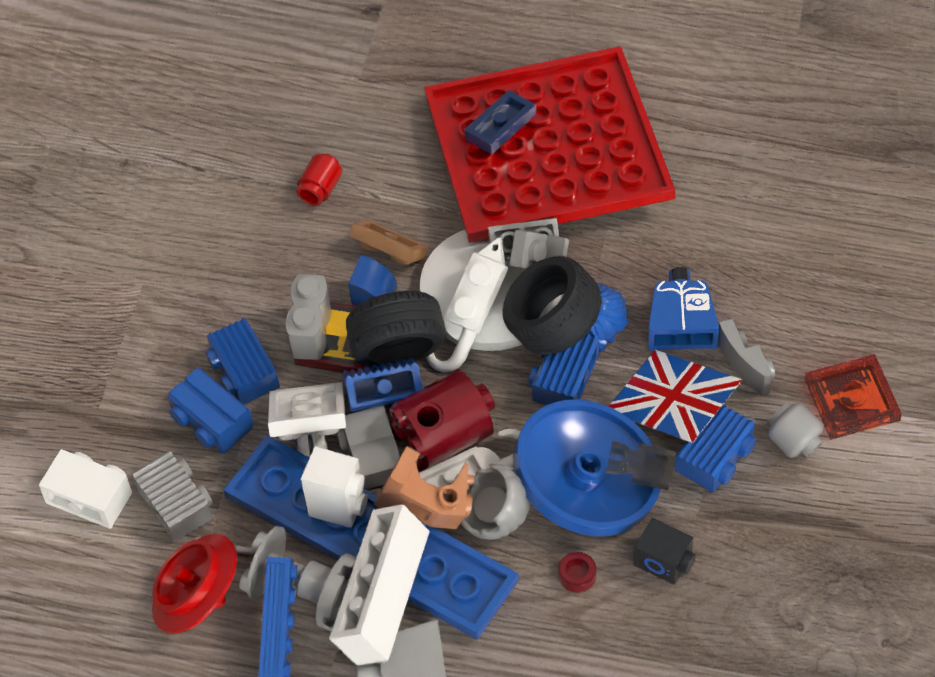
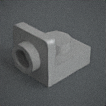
(533, 247)

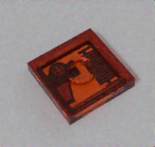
(852, 396)

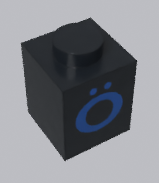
(664, 551)

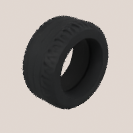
(567, 320)
(395, 328)

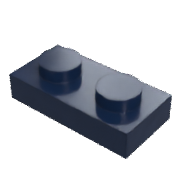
(500, 122)

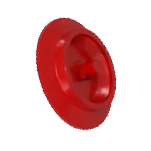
(193, 583)

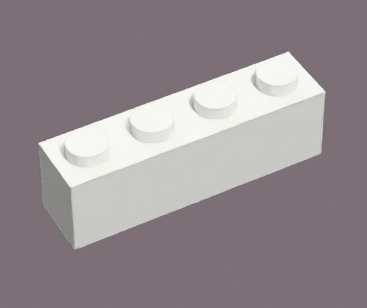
(379, 585)

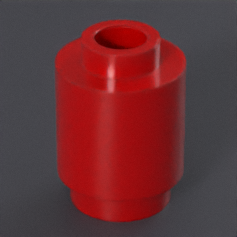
(319, 179)

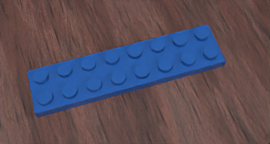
(450, 578)

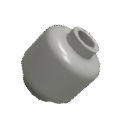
(795, 430)

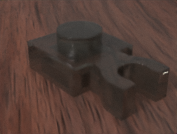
(648, 464)

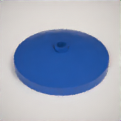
(565, 462)

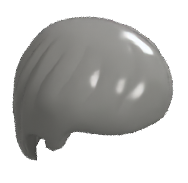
(497, 503)

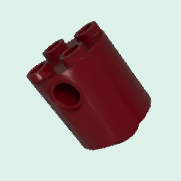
(443, 418)

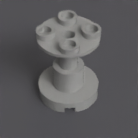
(313, 583)

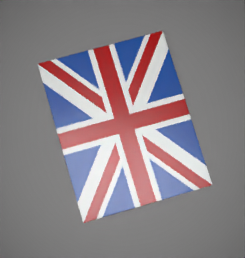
(674, 395)

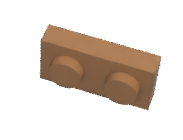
(377, 237)

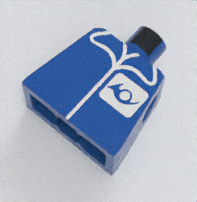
(682, 314)

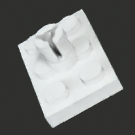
(307, 414)

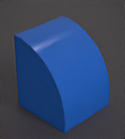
(370, 280)

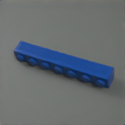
(277, 617)

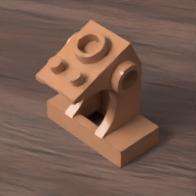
(426, 500)

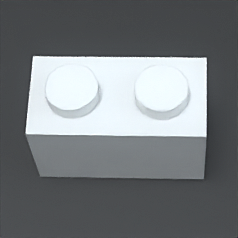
(334, 487)
(86, 488)

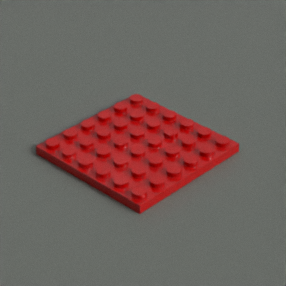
(572, 161)

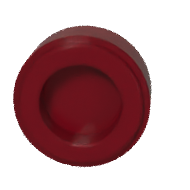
(577, 572)

